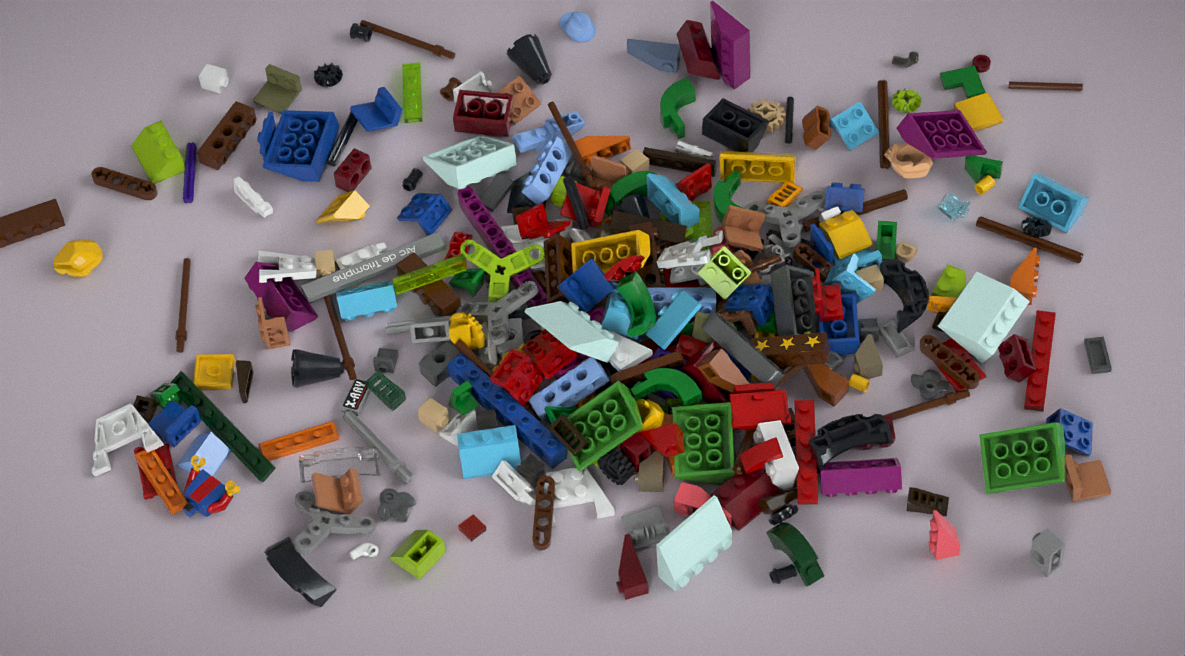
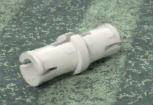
(693, 150)

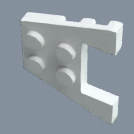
(513, 235)
(688, 253)
(288, 266)
(118, 430)
(575, 488)

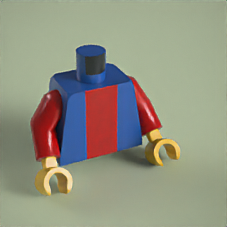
(206, 492)

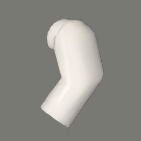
(364, 549)

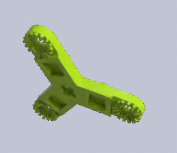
(513, 263)

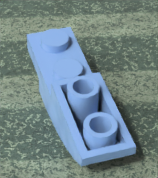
(537, 137)

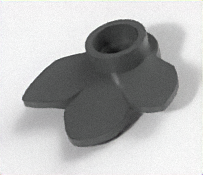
(929, 384)
(396, 507)

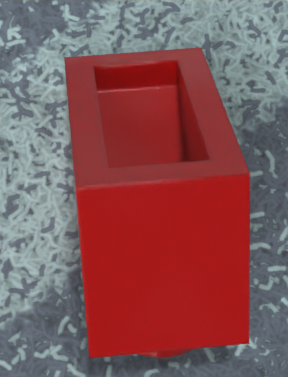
(665, 439)

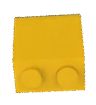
(846, 234)

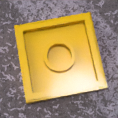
(979, 111)
(214, 371)

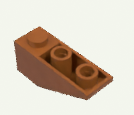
(721, 370)
(827, 383)

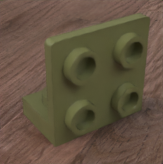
(279, 90)

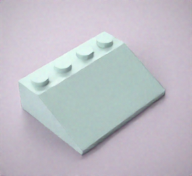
(472, 160)
(983, 315)
(575, 329)
(693, 544)

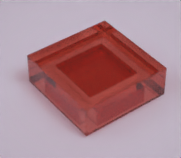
(472, 527)

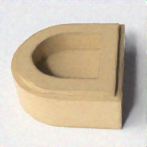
(905, 252)

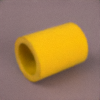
(984, 185)
(859, 383)

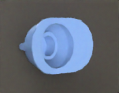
(577, 26)

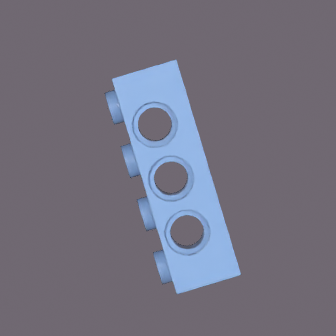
(547, 170)
(704, 296)
(578, 390)

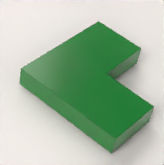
(963, 77)

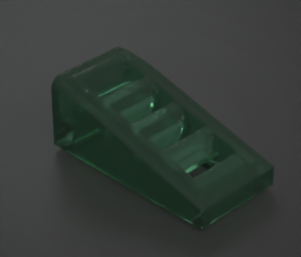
(392, 400)

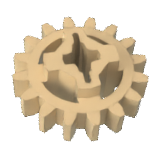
(770, 111)

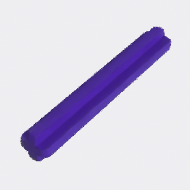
(189, 173)

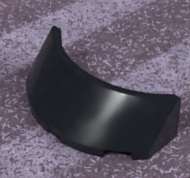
(910, 289)
(848, 434)
(298, 572)

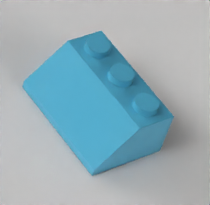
(671, 201)
(1053, 202)
(366, 300)
(616, 314)
(673, 318)
(485, 449)

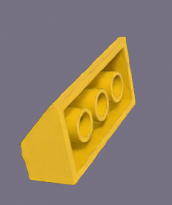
(758, 166)
(610, 249)

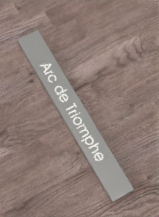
(371, 267)

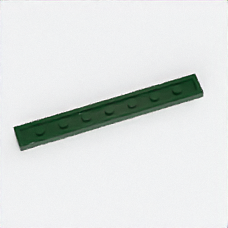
(223, 427)

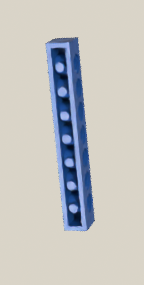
(508, 411)

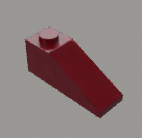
(631, 575)

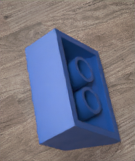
(843, 333)

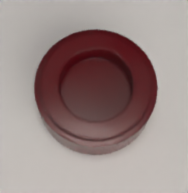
(981, 63)

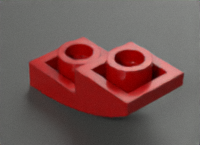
(455, 243)
(628, 264)
(755, 457)

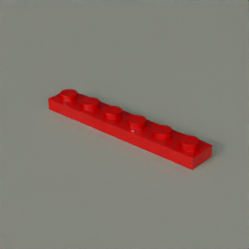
(1041, 355)
(807, 474)

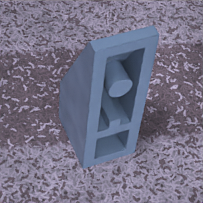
(656, 54)

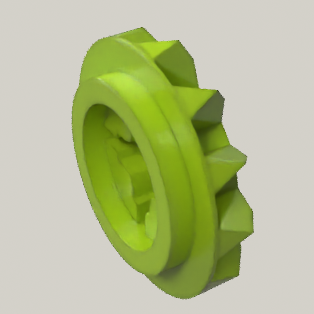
(901, 105)

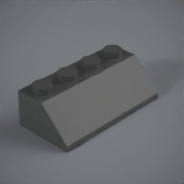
(794, 301)

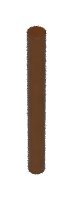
(1046, 86)

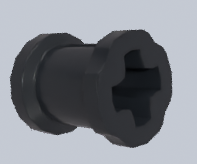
(366, 35)

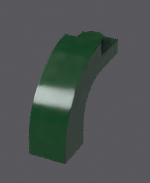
(797, 548)

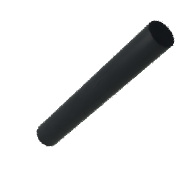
(789, 120)

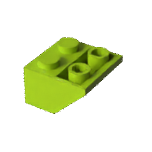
(724, 272)
(419, 552)

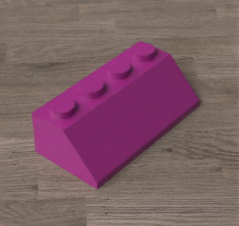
(281, 297)
(861, 476)

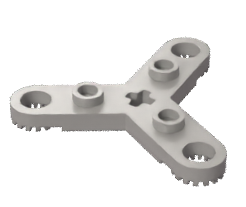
(789, 216)
(497, 312)
(324, 523)

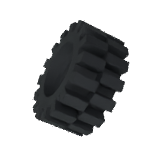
(616, 467)

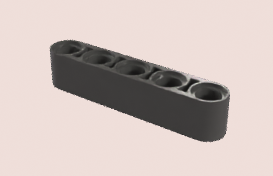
(742, 349)

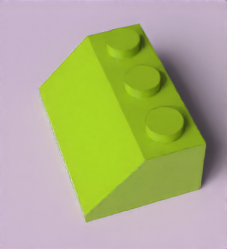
(158, 153)

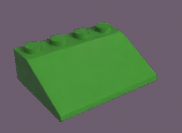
(604, 423)
(707, 443)
(1023, 457)

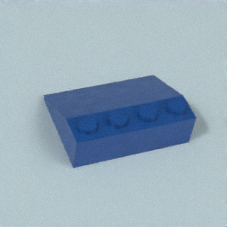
(302, 144)

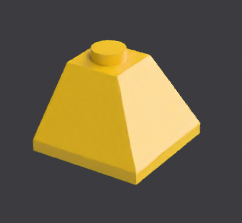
(344, 208)

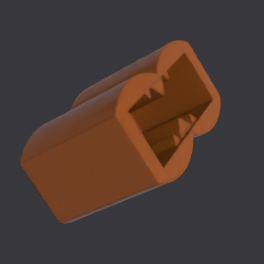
(816, 127)

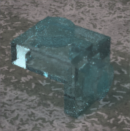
(953, 207)

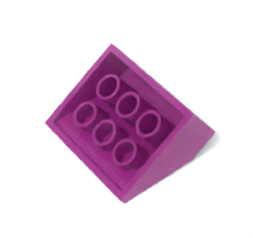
(730, 46)
(940, 134)

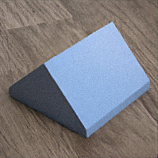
(209, 448)

